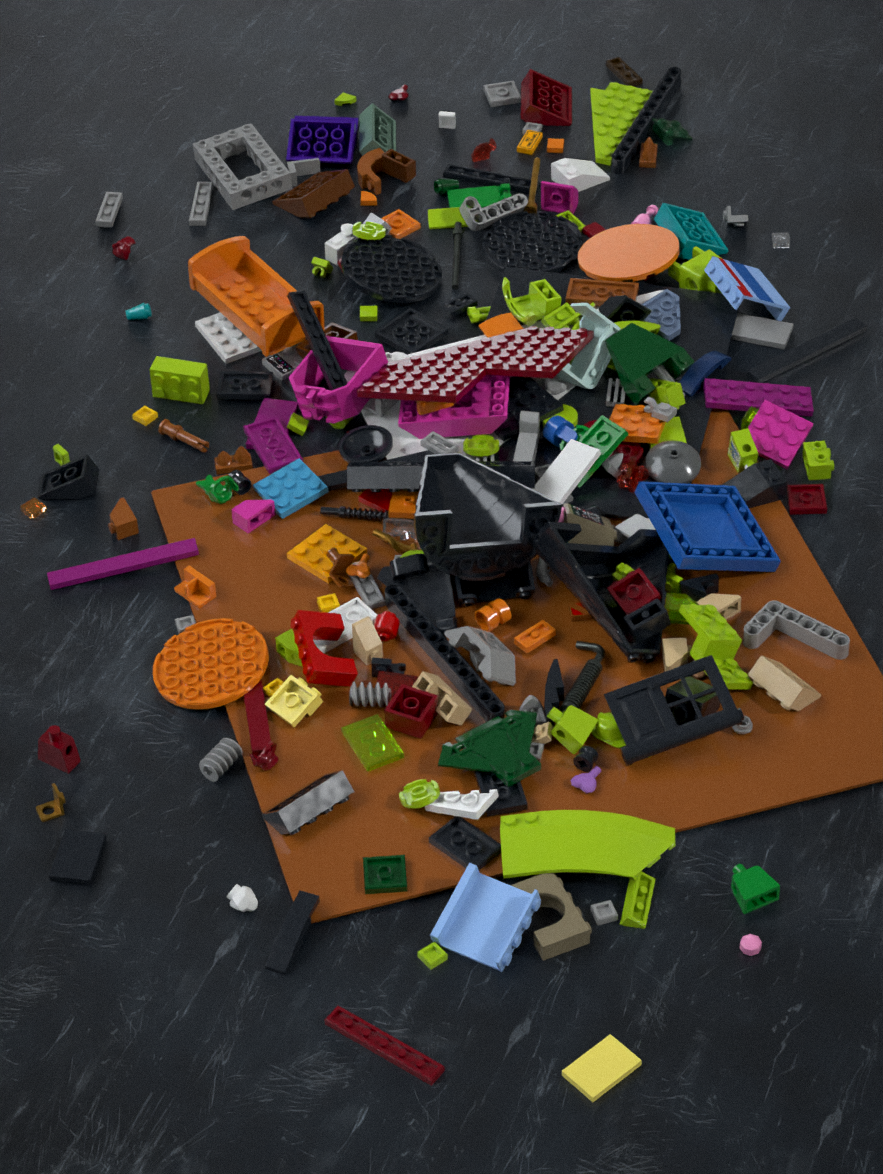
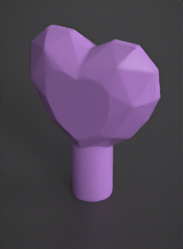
(586, 781)

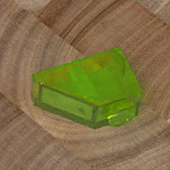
(673, 604)

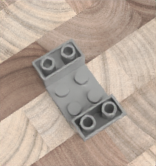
(498, 660)

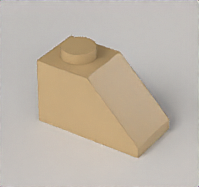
(726, 604)
(366, 640)
(675, 652)

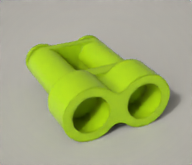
(476, 315)

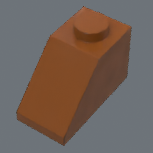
(122, 520)

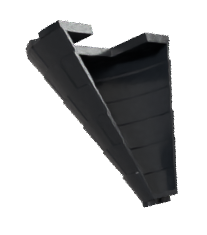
(476, 518)
(589, 572)

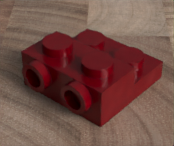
(633, 591)

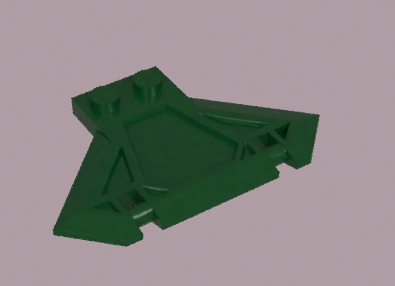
(496, 748)

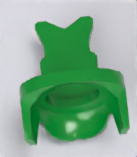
(217, 492)

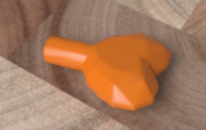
(360, 568)

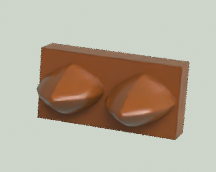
(648, 154)
(227, 463)

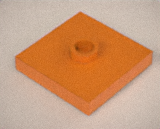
(403, 504)

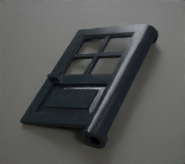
(646, 716)

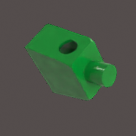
(753, 888)

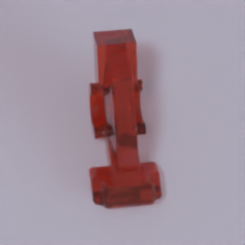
(483, 150)

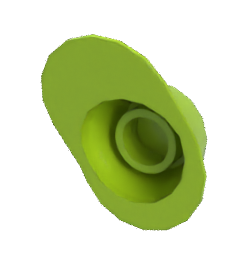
(607, 730)

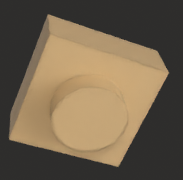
(542, 733)

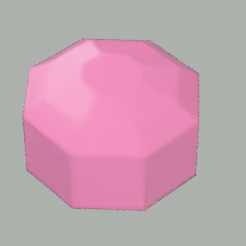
(750, 944)

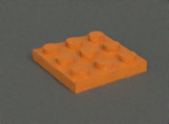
(638, 423)

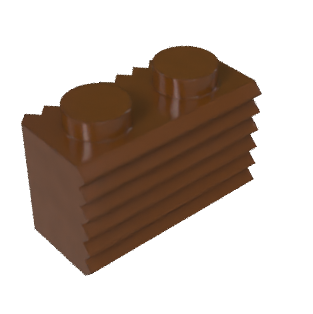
(398, 165)

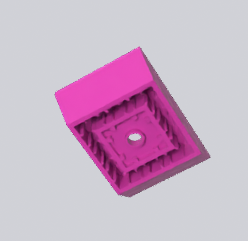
(475, 414)

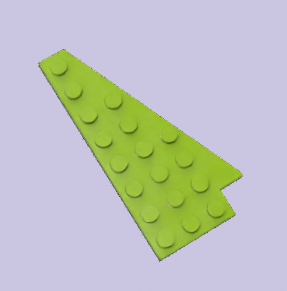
(613, 115)

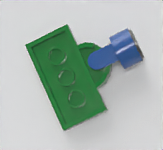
(601, 435)

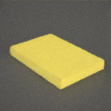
(601, 1068)

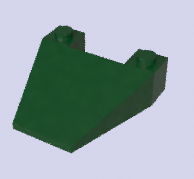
(639, 353)

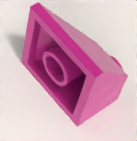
(558, 197)

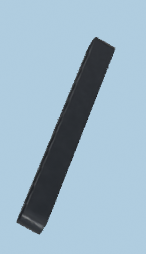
(643, 123)
(443, 654)

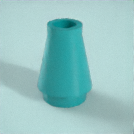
(140, 311)

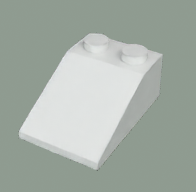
(577, 173)

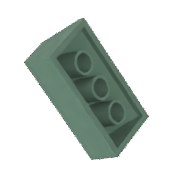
(376, 130)

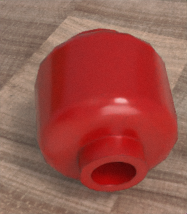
(386, 625)

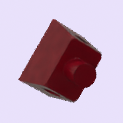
(58, 749)

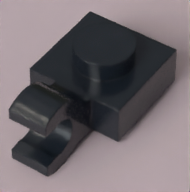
(386, 665)

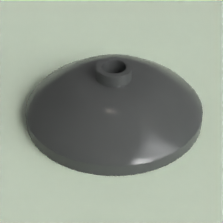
(673, 462)

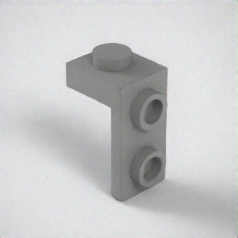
(303, 167)

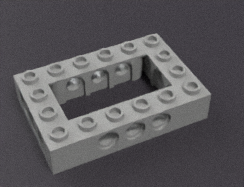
(238, 193)

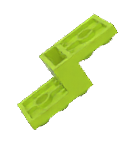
(716, 639)

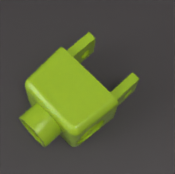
(692, 273)

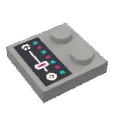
(283, 362)

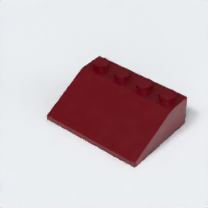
(545, 100)

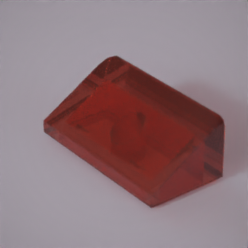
(395, 680)

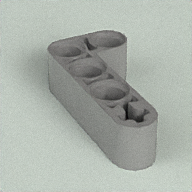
(495, 210)
(528, 436)

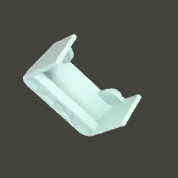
(594, 357)

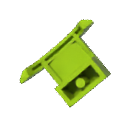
(534, 306)

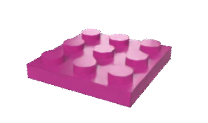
(778, 433)

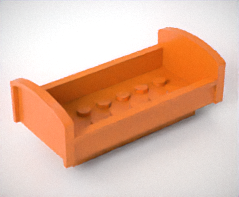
(249, 294)

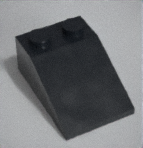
(70, 480)
(760, 484)

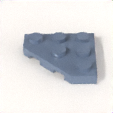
(665, 313)

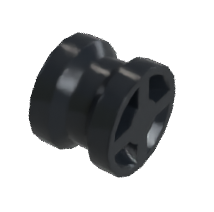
(585, 758)

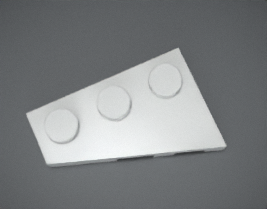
(463, 805)

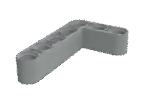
(797, 625)

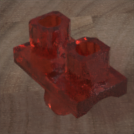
(631, 474)

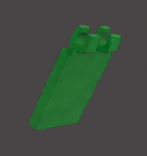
(484, 195)

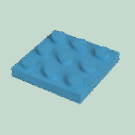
(291, 488)

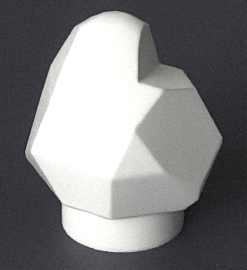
(242, 898)

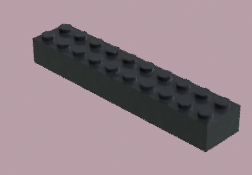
(408, 474)

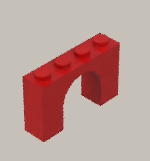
(316, 665)

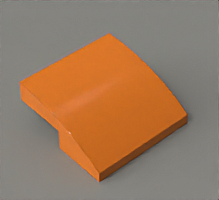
(500, 325)

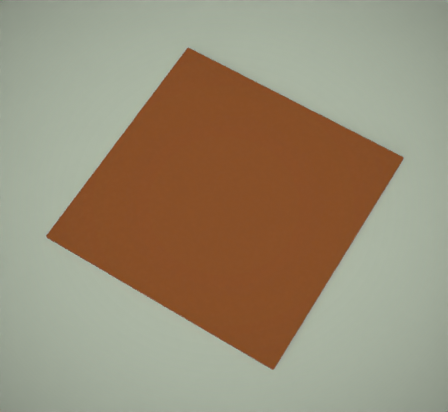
(706, 781)

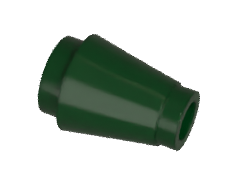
(442, 185)

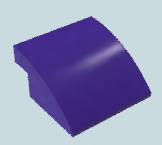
(323, 138)

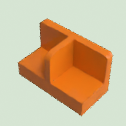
(196, 587)

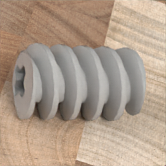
(369, 694)
(220, 759)

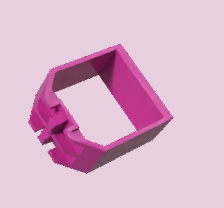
(343, 402)

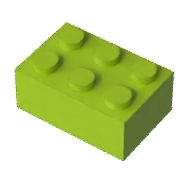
(179, 380)

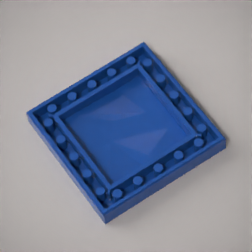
(707, 527)

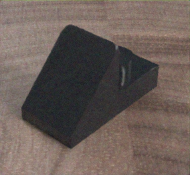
(700, 586)

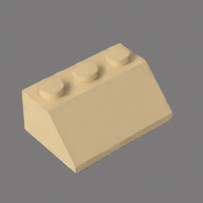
(782, 684)

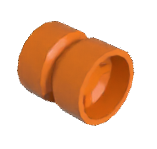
(492, 615)

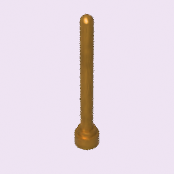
(531, 206)

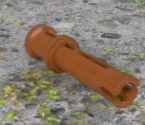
(177, 433)

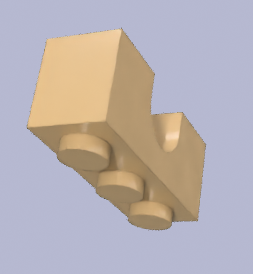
(450, 705)

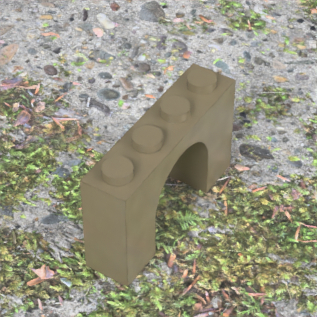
(570, 931)

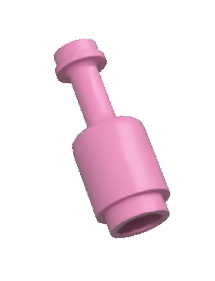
(646, 218)

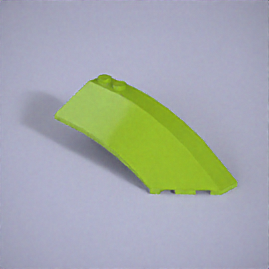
(581, 843)

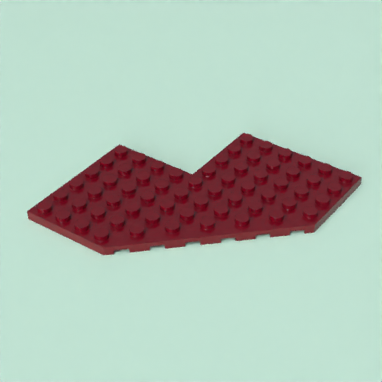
(453, 371)

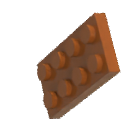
(598, 290)

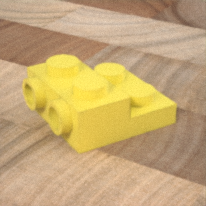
(294, 700)

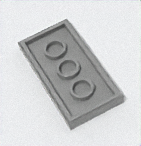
(762, 331)

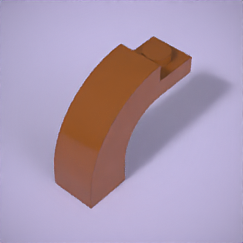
(368, 167)

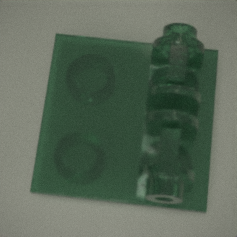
(669, 130)

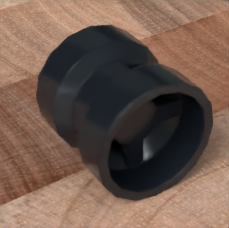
(242, 481)

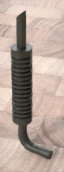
(586, 677)

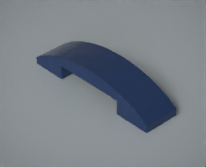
(701, 369)

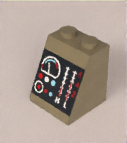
(595, 528)

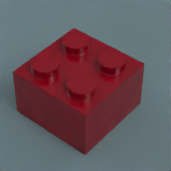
(411, 711)

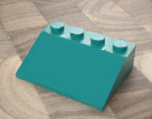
(691, 229)

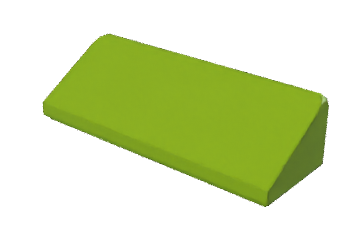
(445, 218)
(637, 901)

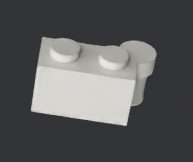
(336, 245)

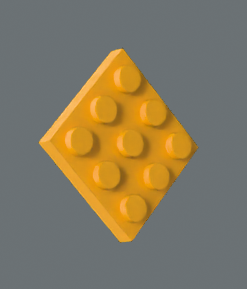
(312, 551)

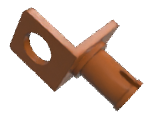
(338, 571)

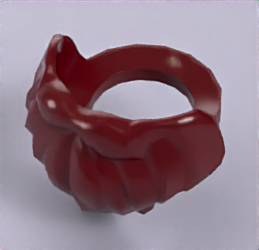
(122, 247)
(265, 761)

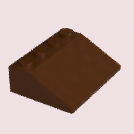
(315, 193)

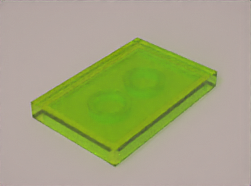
(372, 742)

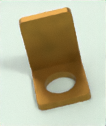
(56, 804)

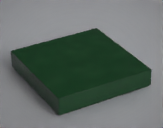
(385, 874)

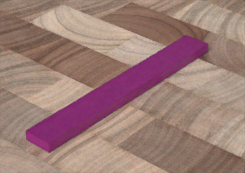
(122, 563)

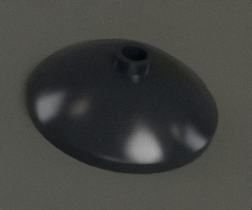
(366, 444)

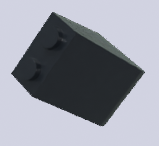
(685, 713)

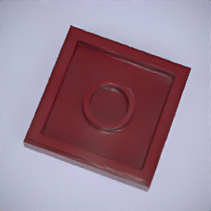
(806, 499)

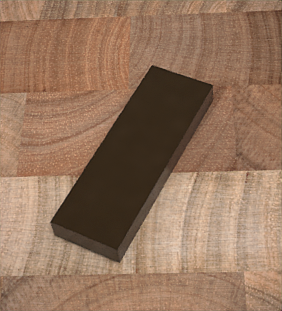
(624, 72)

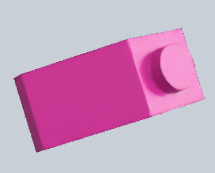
(252, 513)

